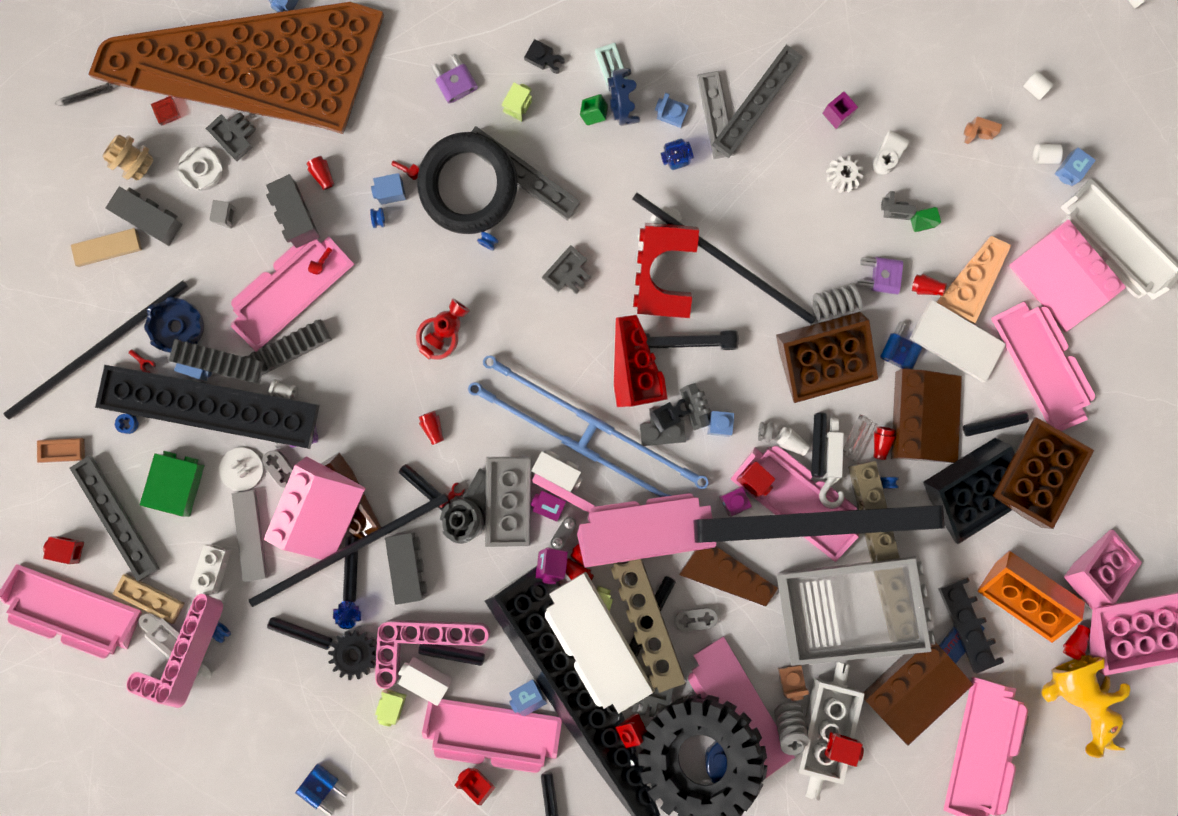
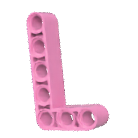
(422, 637)
(185, 657)

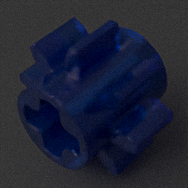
(347, 615)

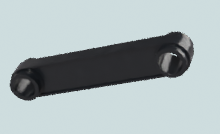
(727, 340)

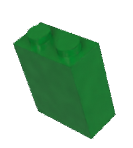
(172, 484)

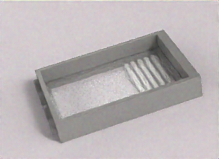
(855, 611)

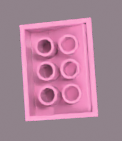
(1067, 275)
(314, 510)
(1135, 633)

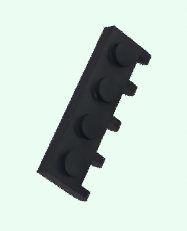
(968, 626)

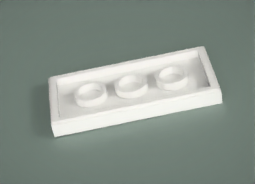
(957, 341)

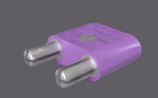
(456, 82)
(886, 275)

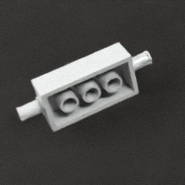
(830, 709)

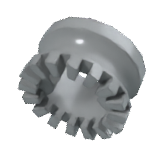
(765, 432)

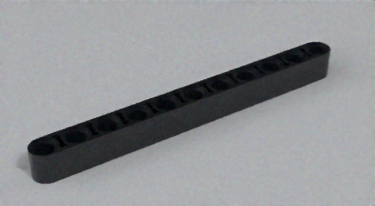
(819, 524)

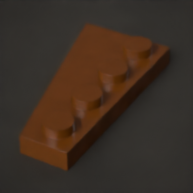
(727, 574)

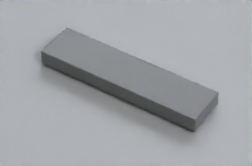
(713, 107)
(249, 535)

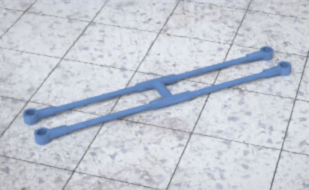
(594, 423)

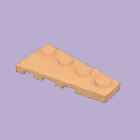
(973, 284)

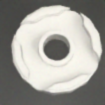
(212, 173)

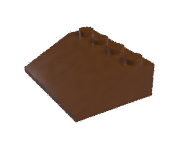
(828, 356)
(926, 416)
(1043, 474)
(917, 691)

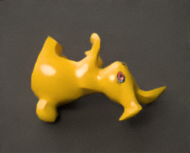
(1079, 686)

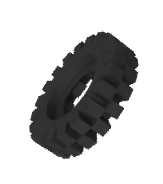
(732, 731)

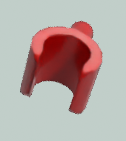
(412, 172)
(316, 267)
(141, 360)
(452, 494)

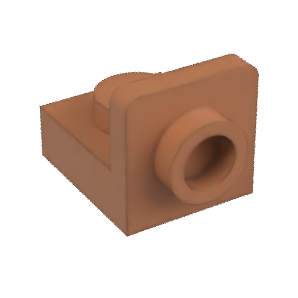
(983, 128)
(793, 682)

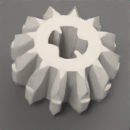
(848, 167)

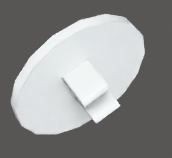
(241, 469)

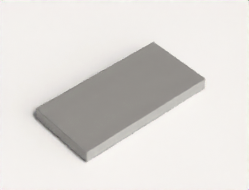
(507, 501)

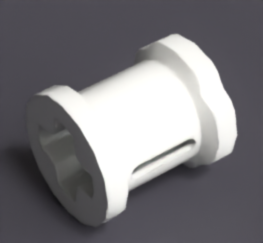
(282, 390)

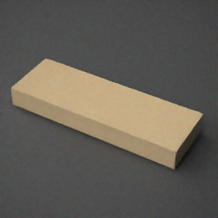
(106, 247)
(148, 598)

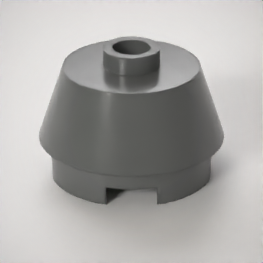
(462, 521)

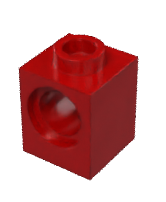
(756, 480)
(63, 550)
(844, 749)

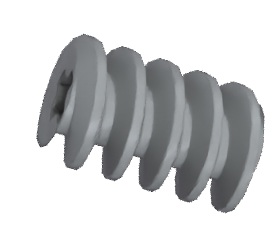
(836, 300)
(791, 728)

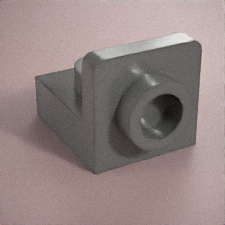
(900, 210)

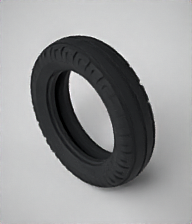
(429, 175)

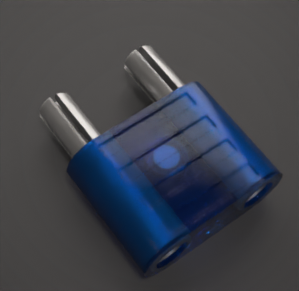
(900, 350)
(318, 786)

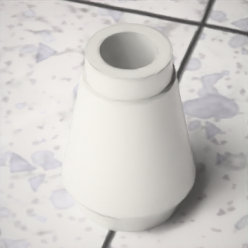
(792, 441)

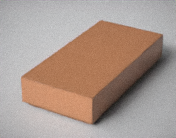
(60, 450)

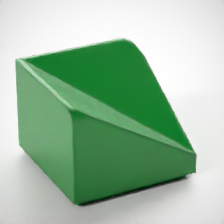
(594, 109)
(925, 219)

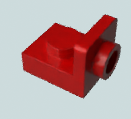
(631, 731)

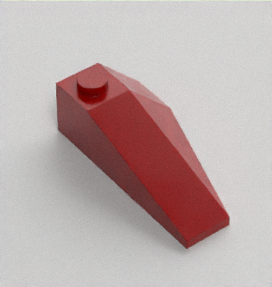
(635, 371)

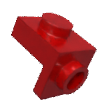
(475, 785)

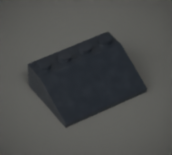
(969, 487)

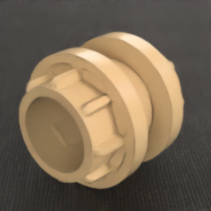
(127, 157)

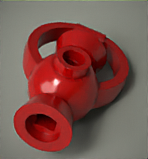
(445, 325)

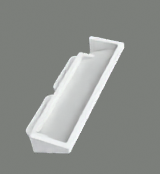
(1121, 242)
(597, 645)

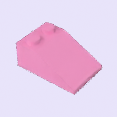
(1103, 571)

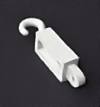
(833, 463)
(153, 627)

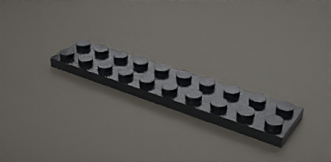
(207, 406)

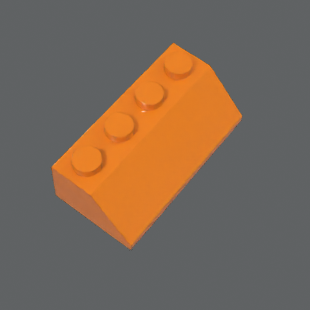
(1032, 597)

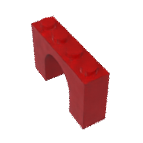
(657, 240)

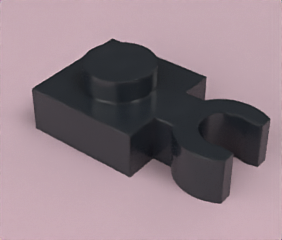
(541, 55)
(668, 415)

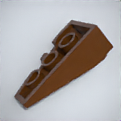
(364, 519)

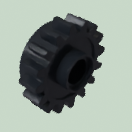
(341, 654)

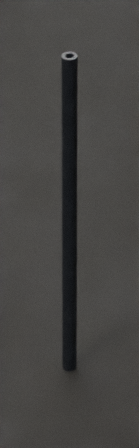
(728, 261)
(92, 352)
(355, 546)

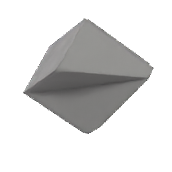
(222, 213)

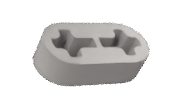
(274, 471)
(696, 625)

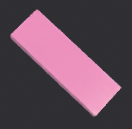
(568, 496)

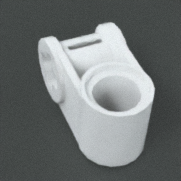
(890, 151)

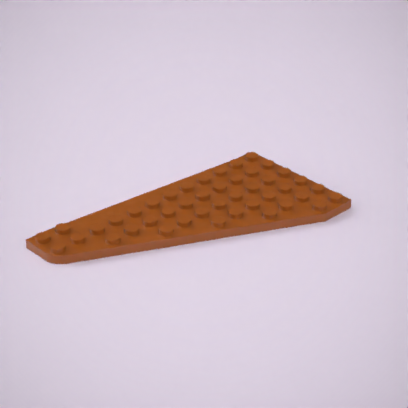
(273, 65)

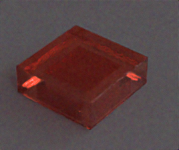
(165, 110)

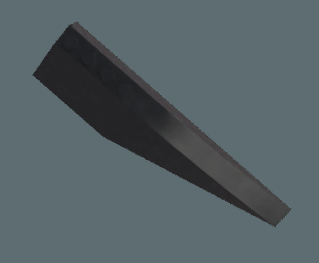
(521, 614)

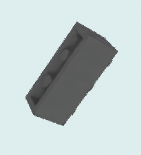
(291, 211)
(144, 215)
(405, 568)

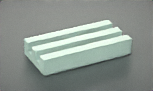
(605, 49)

